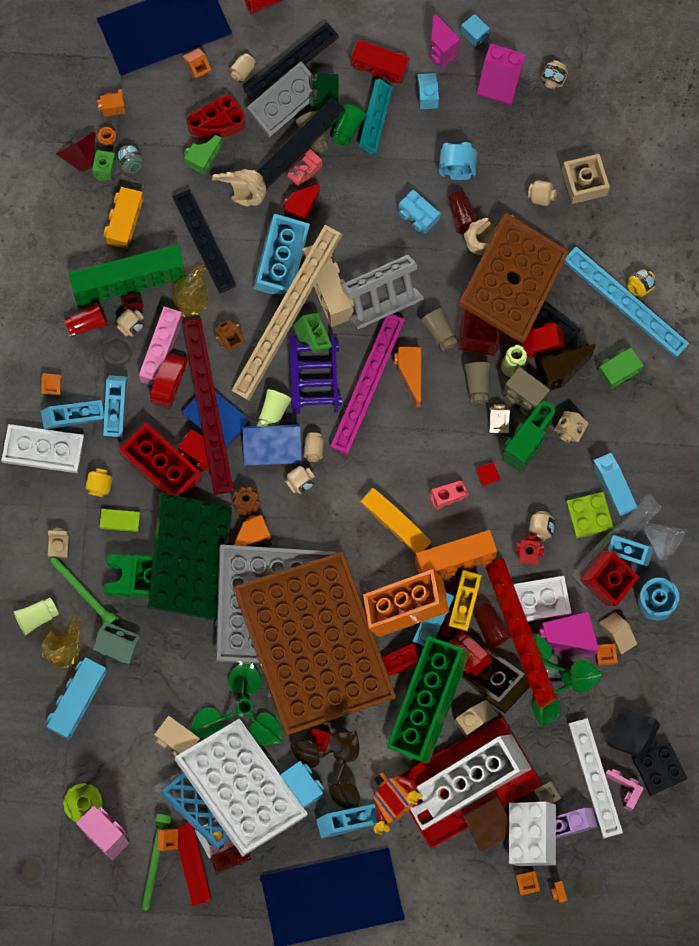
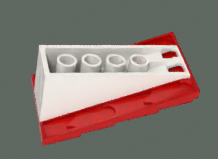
(467, 776)

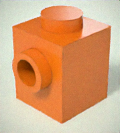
(197, 63)

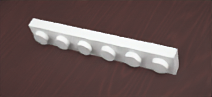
(595, 778)

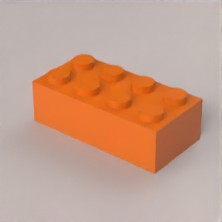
(458, 555)
(406, 603)

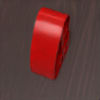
(221, 123)
(168, 380)

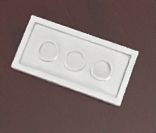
(43, 448)

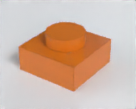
(51, 384)
(606, 655)
(167, 839)
(527, 883)
(558, 892)

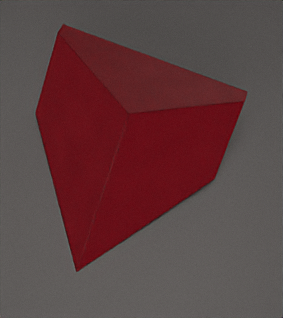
(80, 153)

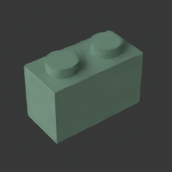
(117, 643)

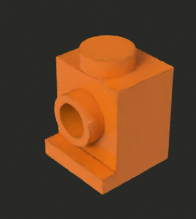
(111, 104)

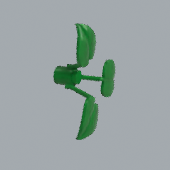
(581, 677)
(243, 680)

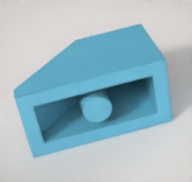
(428, 91)
(631, 550)

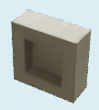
(547, 793)

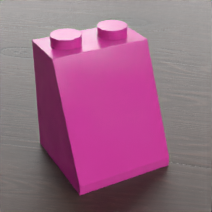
(501, 74)
(571, 635)

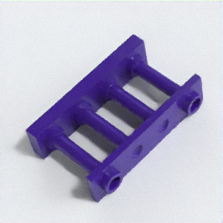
(298, 383)

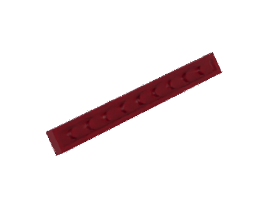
(207, 407)

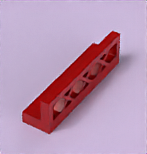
(193, 865)

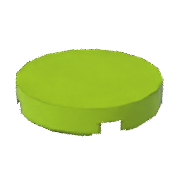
(80, 800)

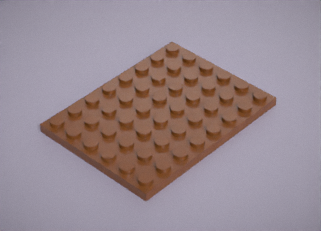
(314, 643)

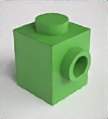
(104, 165)

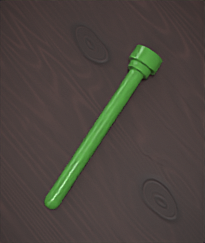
(105, 616)
(162, 822)

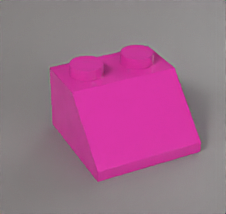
(443, 43)

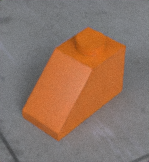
(253, 532)

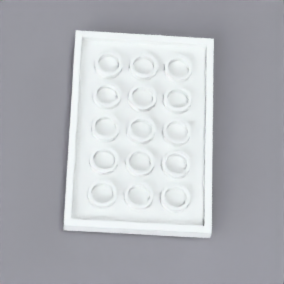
(241, 787)

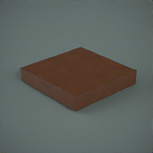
(488, 823)

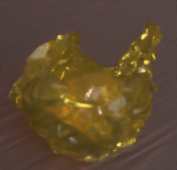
(191, 293)
(62, 650)

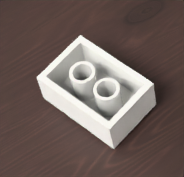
(532, 834)

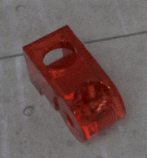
(228, 860)

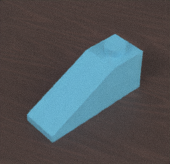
(115, 405)
(72, 414)
(614, 484)
(347, 820)

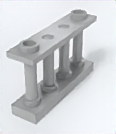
(370, 281)

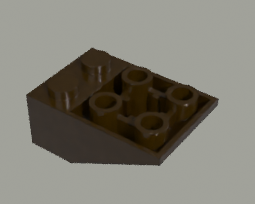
(560, 369)

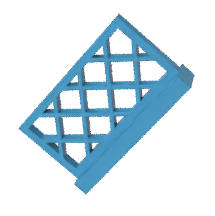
(189, 815)

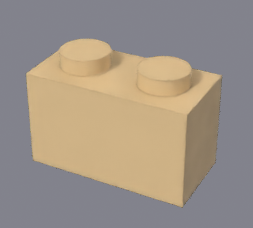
(175, 736)

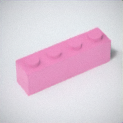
(161, 344)

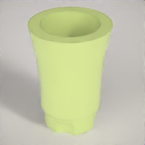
(514, 359)
(273, 408)
(35, 615)

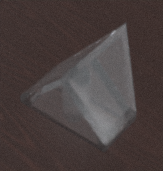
(664, 539)

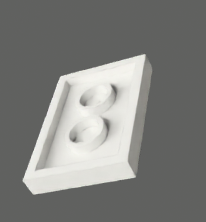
(544, 598)

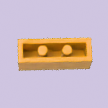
(123, 217)

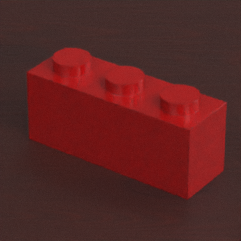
(379, 61)

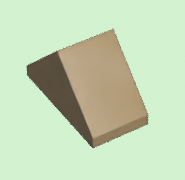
(619, 632)

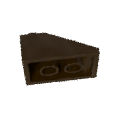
(499, 682)

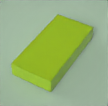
(120, 520)

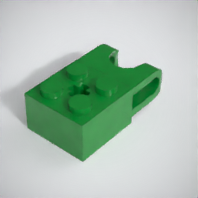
(528, 437)
(134, 577)

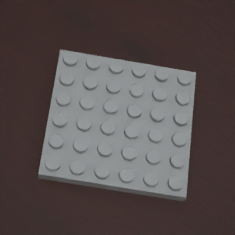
(240, 566)

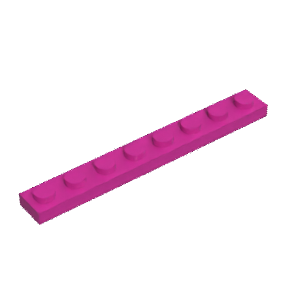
(367, 384)

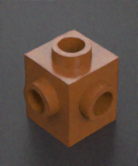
(229, 335)
(246, 508)

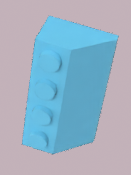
(281, 255)

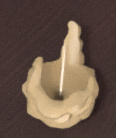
(247, 186)
(479, 235)

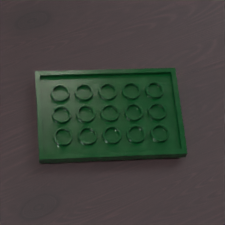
(188, 556)

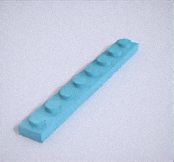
(626, 302)

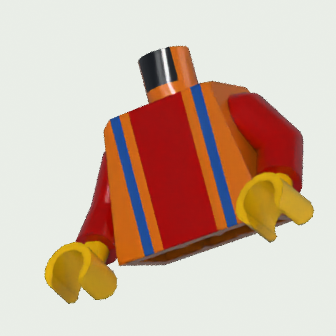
(393, 800)

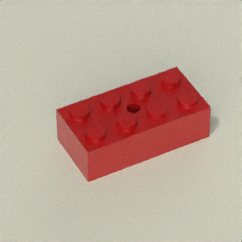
(148, 450)

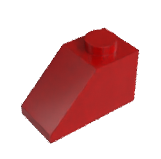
(301, 203)

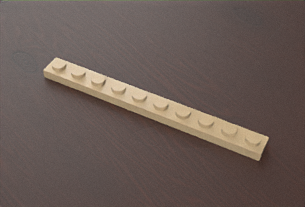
(287, 312)

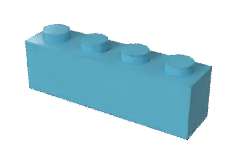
(76, 699)

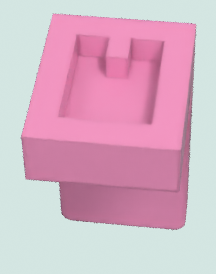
(631, 797)

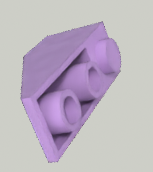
(575, 822)

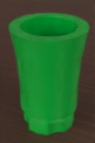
(348, 124)

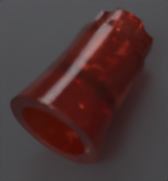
(462, 211)
(491, 626)

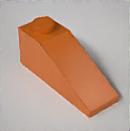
(409, 368)

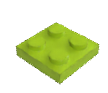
(589, 515)

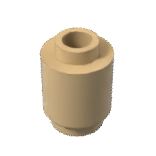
(242, 67)
(313, 447)

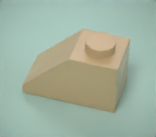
(475, 718)

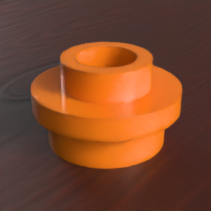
(106, 131)

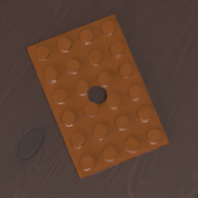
(536, 263)

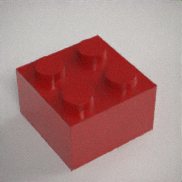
(609, 578)

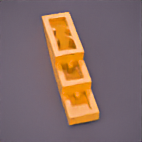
(395, 521)

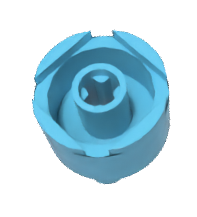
(458, 161)
(652, 608)

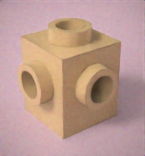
(571, 426)

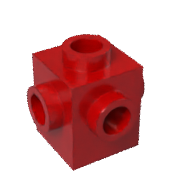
(530, 557)

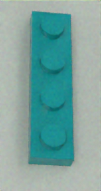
(375, 116)

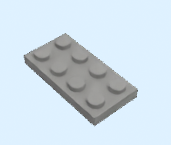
(282, 99)

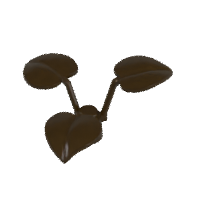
(344, 747)

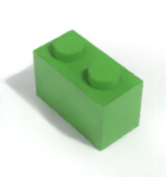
(620, 368)

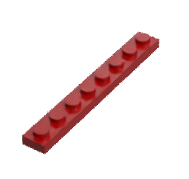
(521, 633)

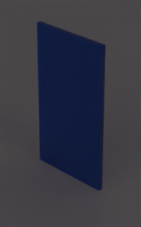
(161, 30)
(332, 897)

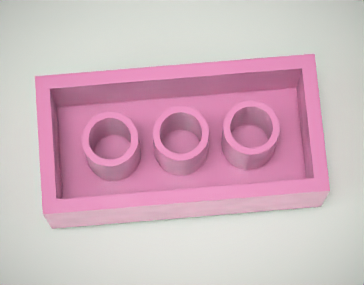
(104, 832)

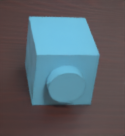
(475, 31)

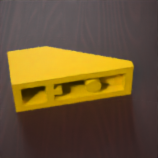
(465, 600)

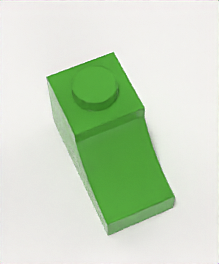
(201, 156)
(312, 331)

